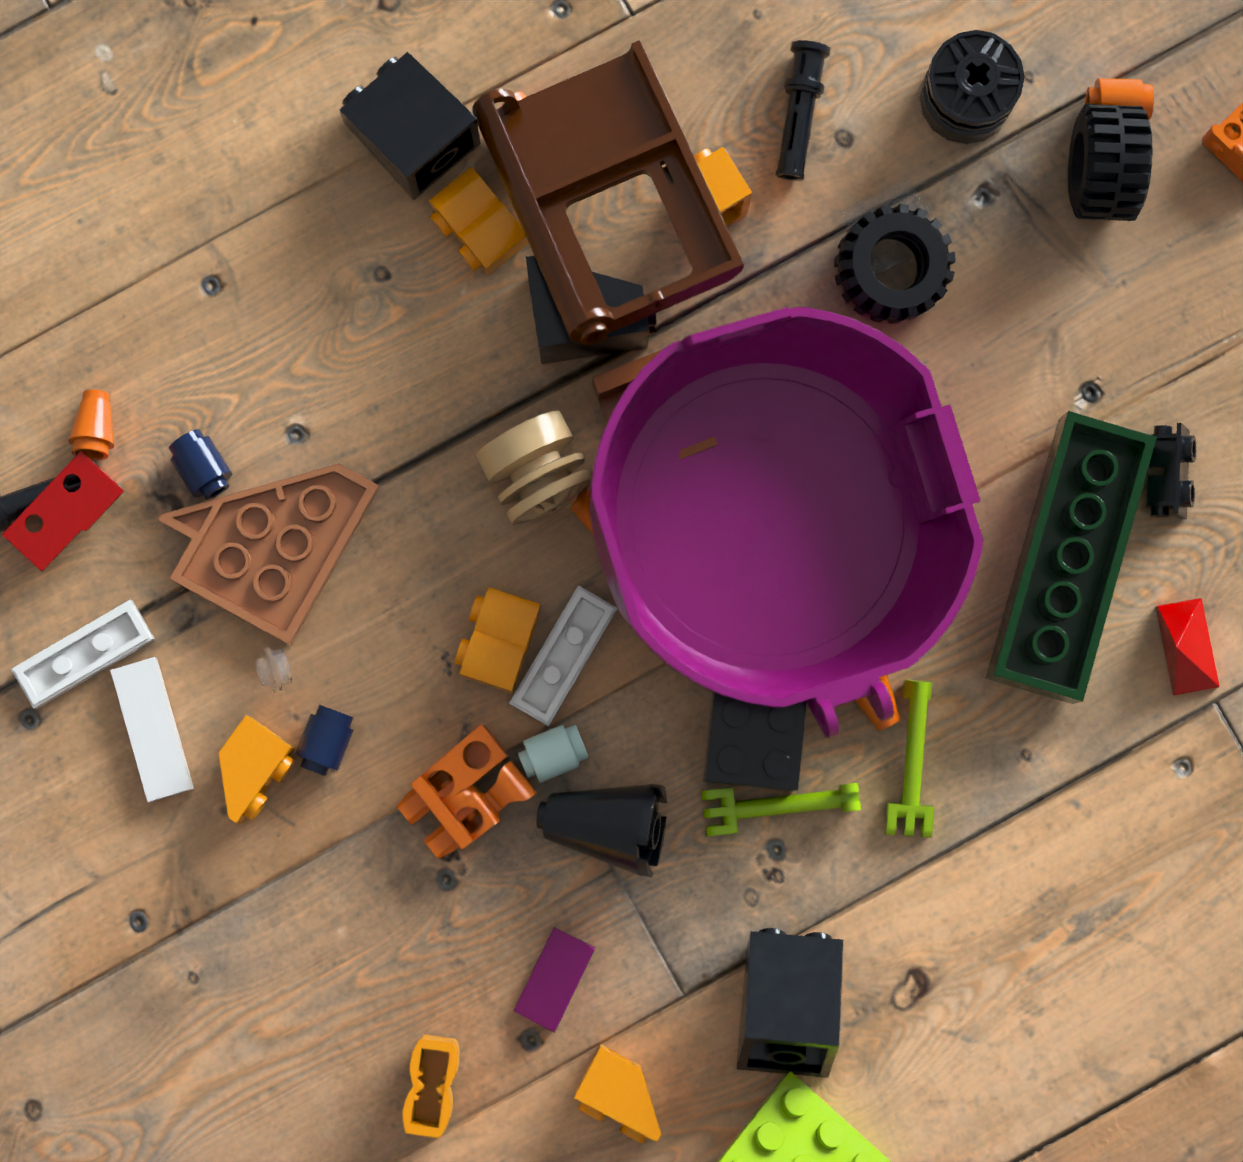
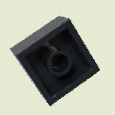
(754, 744)

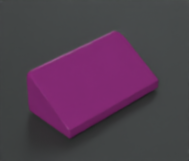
(554, 979)

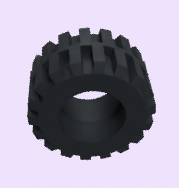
(1110, 162)
(930, 254)

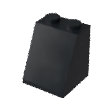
(411, 124)
(552, 335)
(791, 1003)

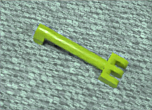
(845, 798)
(910, 808)

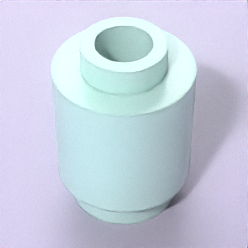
(553, 753)

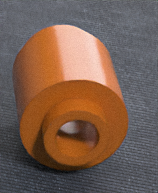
(1121, 92)

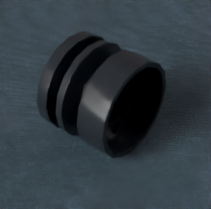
(966, 111)

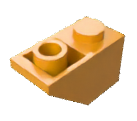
(249, 765)
(618, 1090)

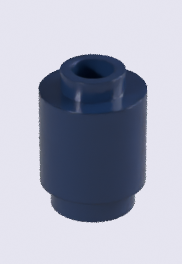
(200, 465)
(324, 740)

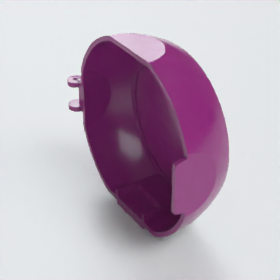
(796, 555)

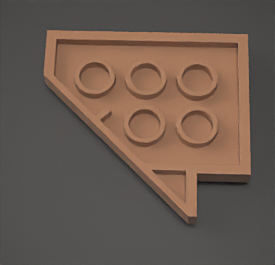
(271, 545)

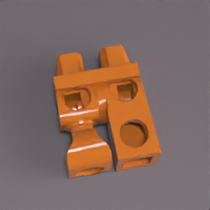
(453, 798)

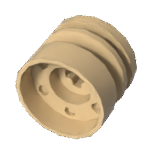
(533, 463)

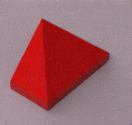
(1187, 646)

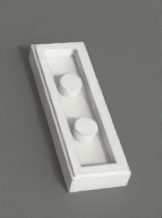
(83, 654)
(563, 655)
(152, 729)

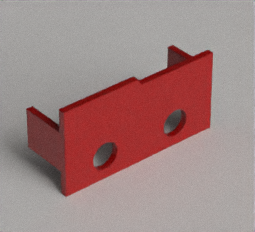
(63, 511)

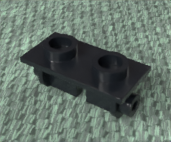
(1173, 489)

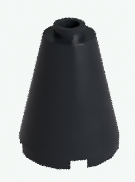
(608, 824)

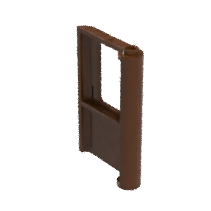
(584, 141)

